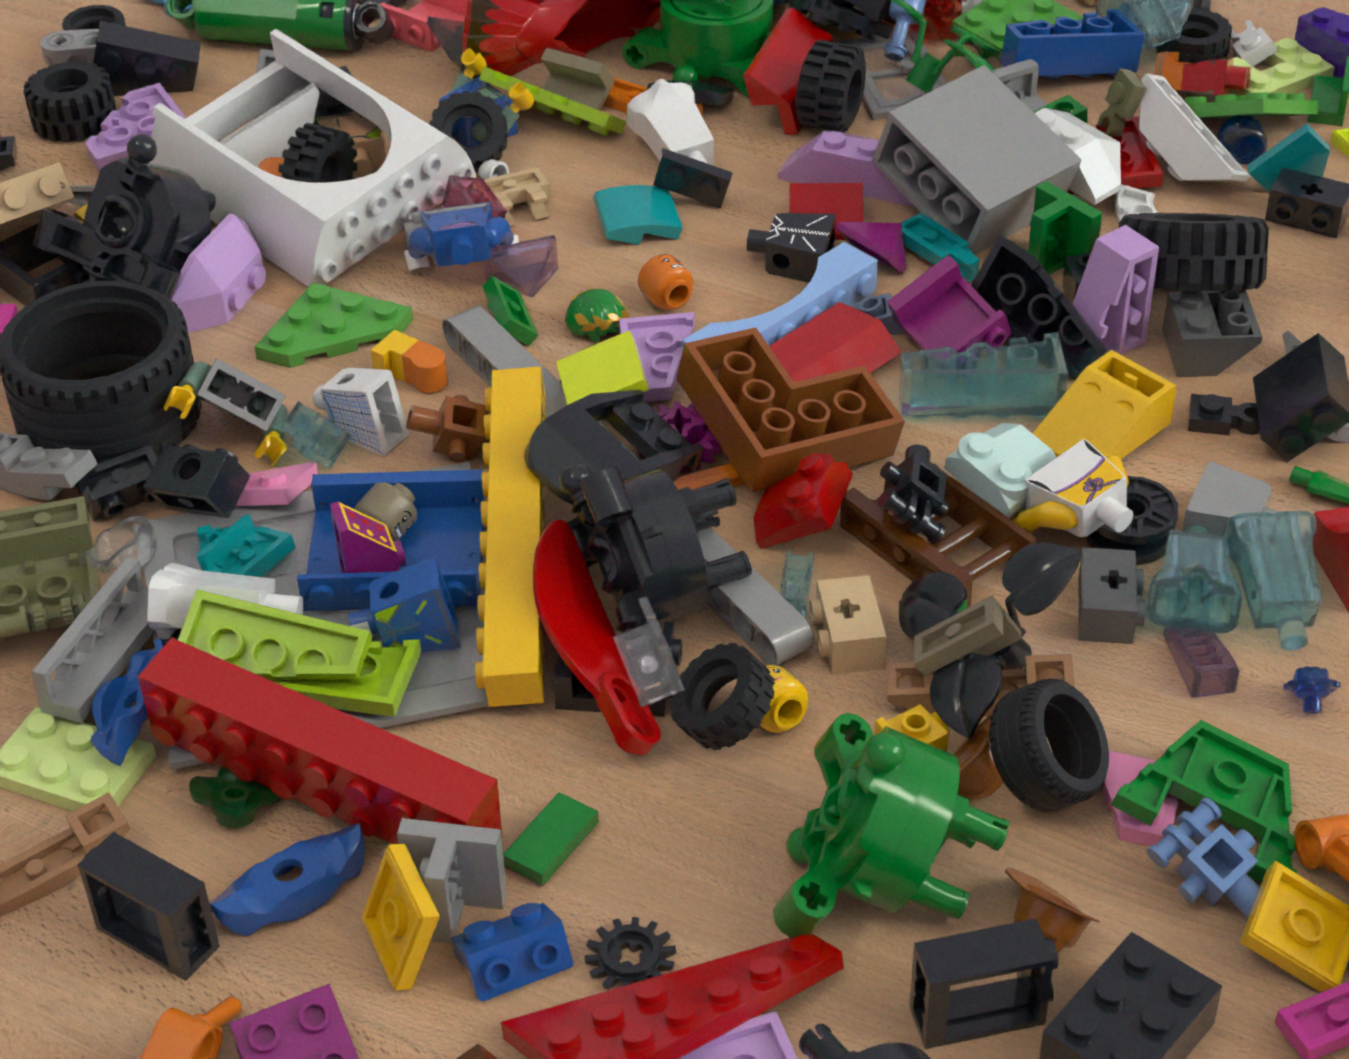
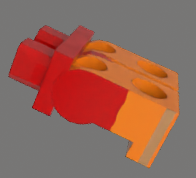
(1202, 76)

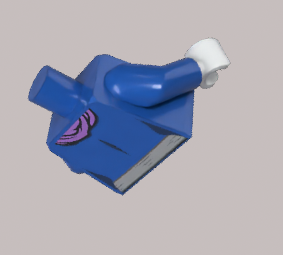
(457, 236)

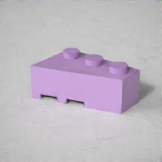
(1118, 289)

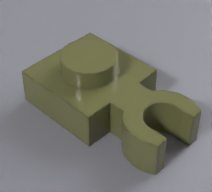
(1123, 100)

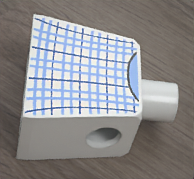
(366, 407)

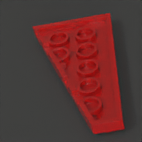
(677, 1009)

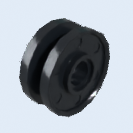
(1153, 517)

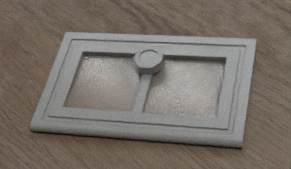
(885, 78)

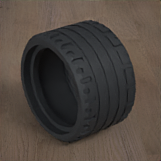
(91, 332)

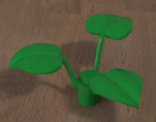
(928, 69)

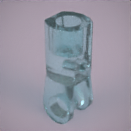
(797, 580)

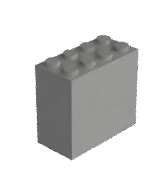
(973, 157)

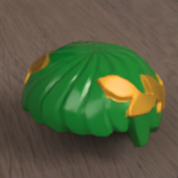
(595, 313)

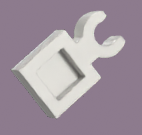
(1252, 44)

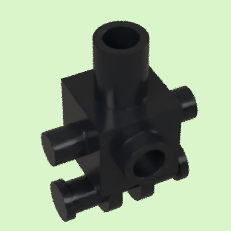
(915, 492)

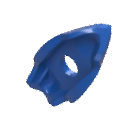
(115, 719)
(262, 899)

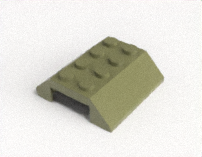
(45, 566)

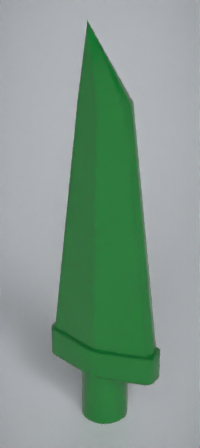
(1321, 484)

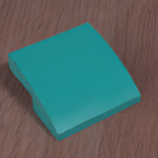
(636, 210)

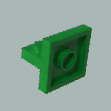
(1061, 227)

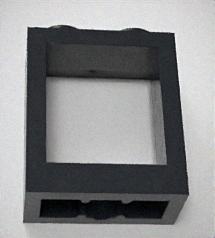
(21, 256)
(149, 905)
(985, 1009)

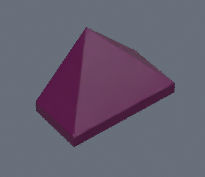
(878, 240)

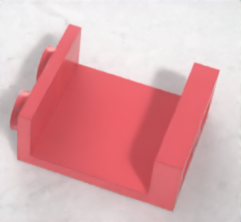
(412, 24)

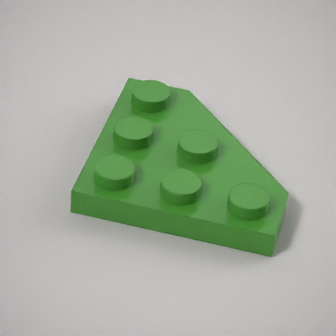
(1254, 104)
(330, 323)

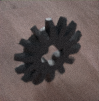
(634, 938)

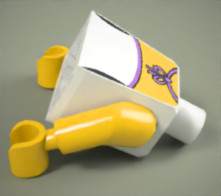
(1077, 493)

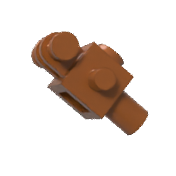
(455, 427)

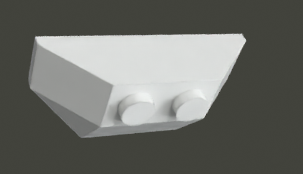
(270, 132)
(1183, 138)
(1100, 154)

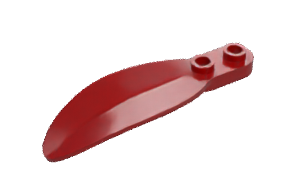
(585, 639)

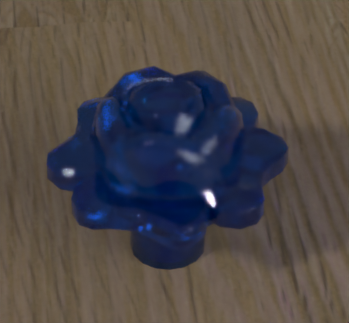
(1312, 686)

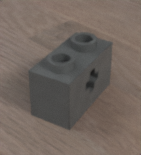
(1109, 596)

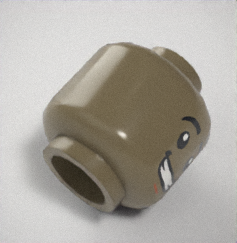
(390, 506)

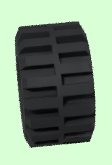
(830, 86)
(69, 100)

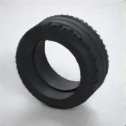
(1023, 754)

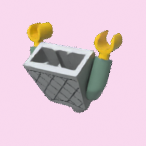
(237, 396)

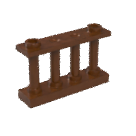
(917, 557)

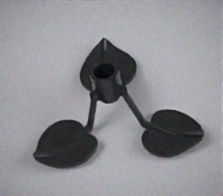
(969, 687)

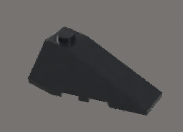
(1035, 304)

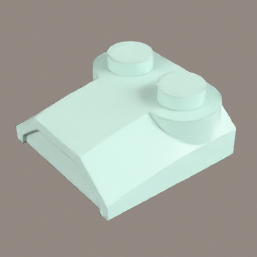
(998, 464)

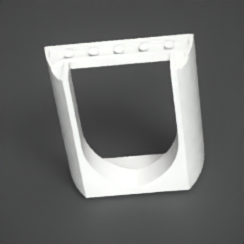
(300, 225)

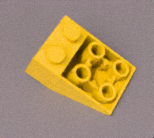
(1110, 406)

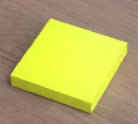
(602, 369)

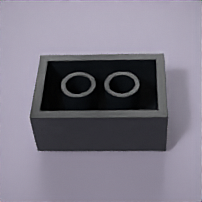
(1135, 1008)

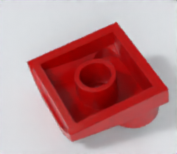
(802, 501)

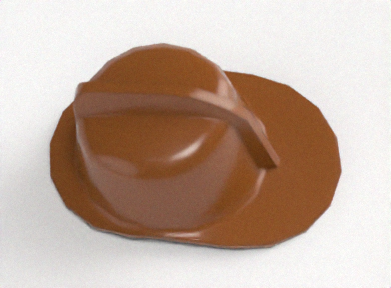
(977, 769)
(1054, 912)

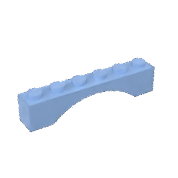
(840, 276)

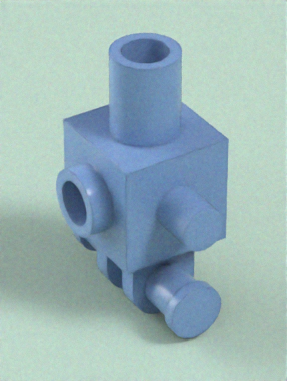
(1212, 861)

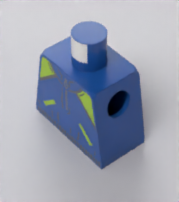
(411, 607)

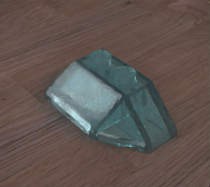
(1157, 19)

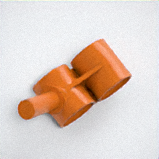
(191, 1036)

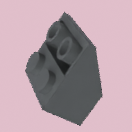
(1208, 330)

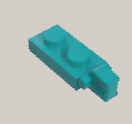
(936, 242)

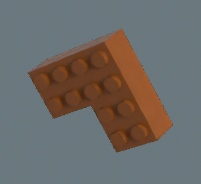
(773, 422)

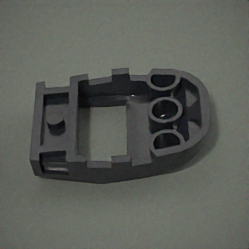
(577, 437)

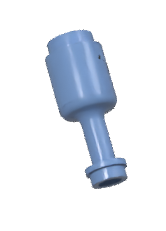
(896, 50)

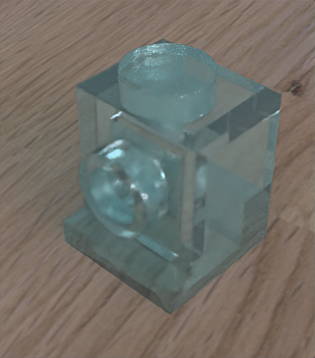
(315, 435)

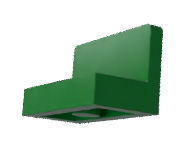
(1332, 98)

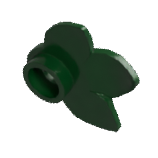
(230, 798)

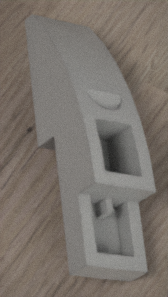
(40, 471)

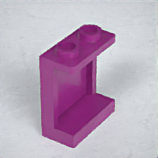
(947, 311)

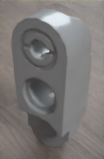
(69, 46)

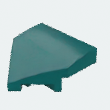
(1299, 151)
(242, 548)

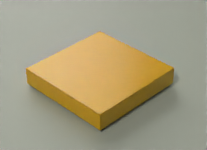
(400, 917)
(1299, 928)

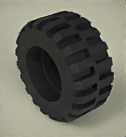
(1205, 250)

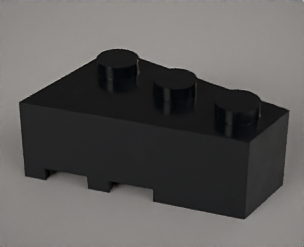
(145, 58)

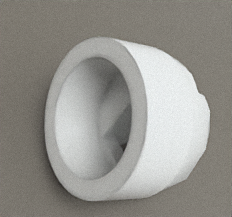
(487, 169)

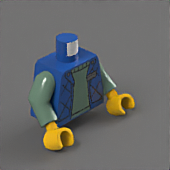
(471, 130)

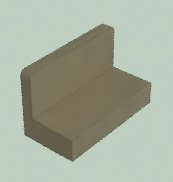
(577, 78)
(978, 630)

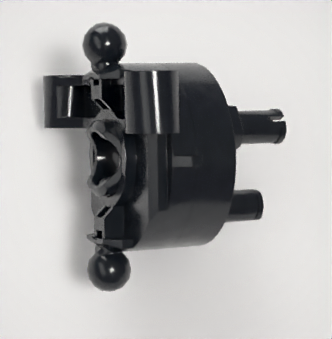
(136, 222)
(649, 539)

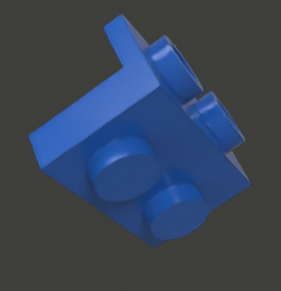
(513, 950)

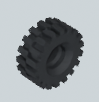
(319, 155)

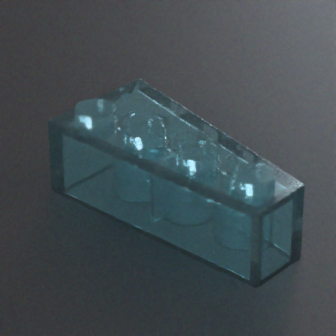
(984, 379)

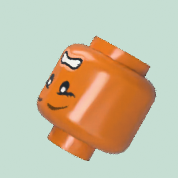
(665, 282)

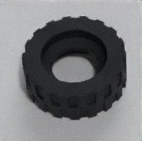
(1202, 37)
(480, 107)
(739, 712)

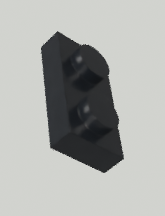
(692, 178)

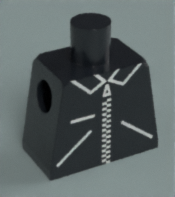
(794, 243)

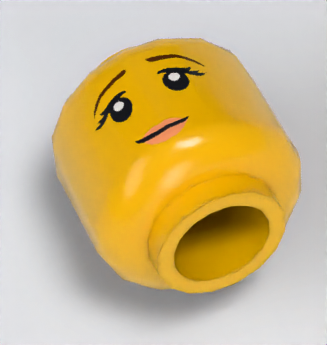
(788, 704)

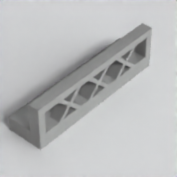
(102, 648)

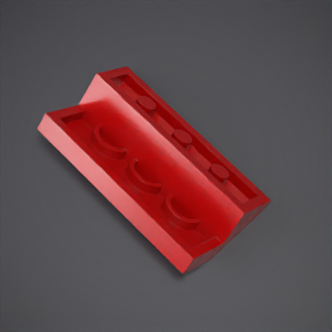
(777, 66)
(834, 343)

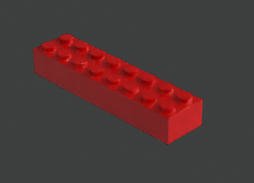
(307, 747)

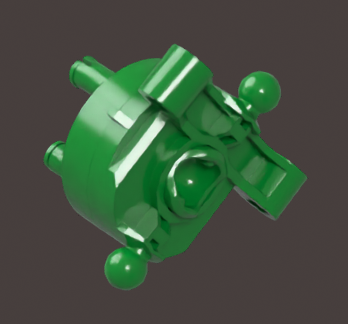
(704, 38)
(880, 827)

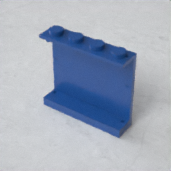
(445, 529)

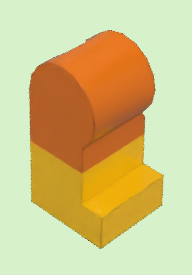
(411, 361)

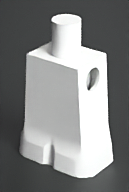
(671, 121)
(174, 588)

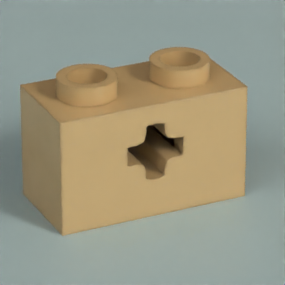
(849, 624)

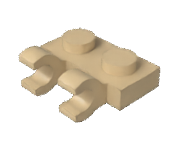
(522, 187)

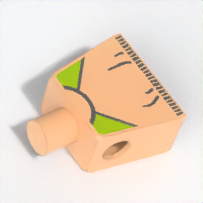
(368, 139)

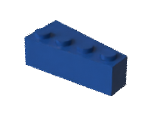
(1075, 46)

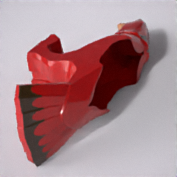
(517, 32)

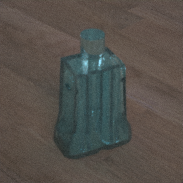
(1277, 571)
(1195, 584)

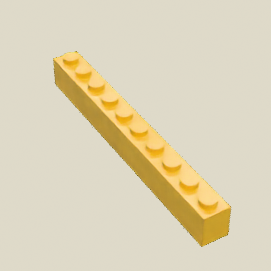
(514, 522)

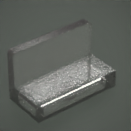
(649, 659)

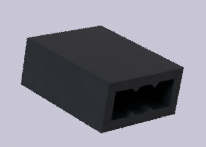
(1302, 397)

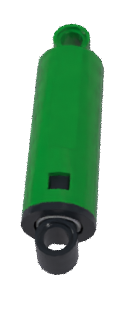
(308, 22)

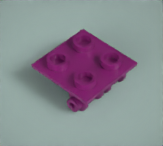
(296, 1029)

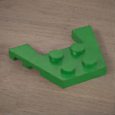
(1238, 777)

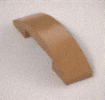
(910, 688)
(56, 860)

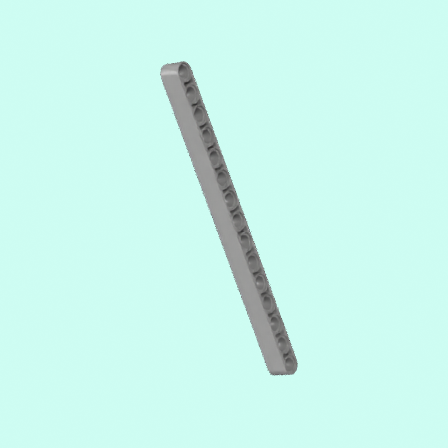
(746, 605)

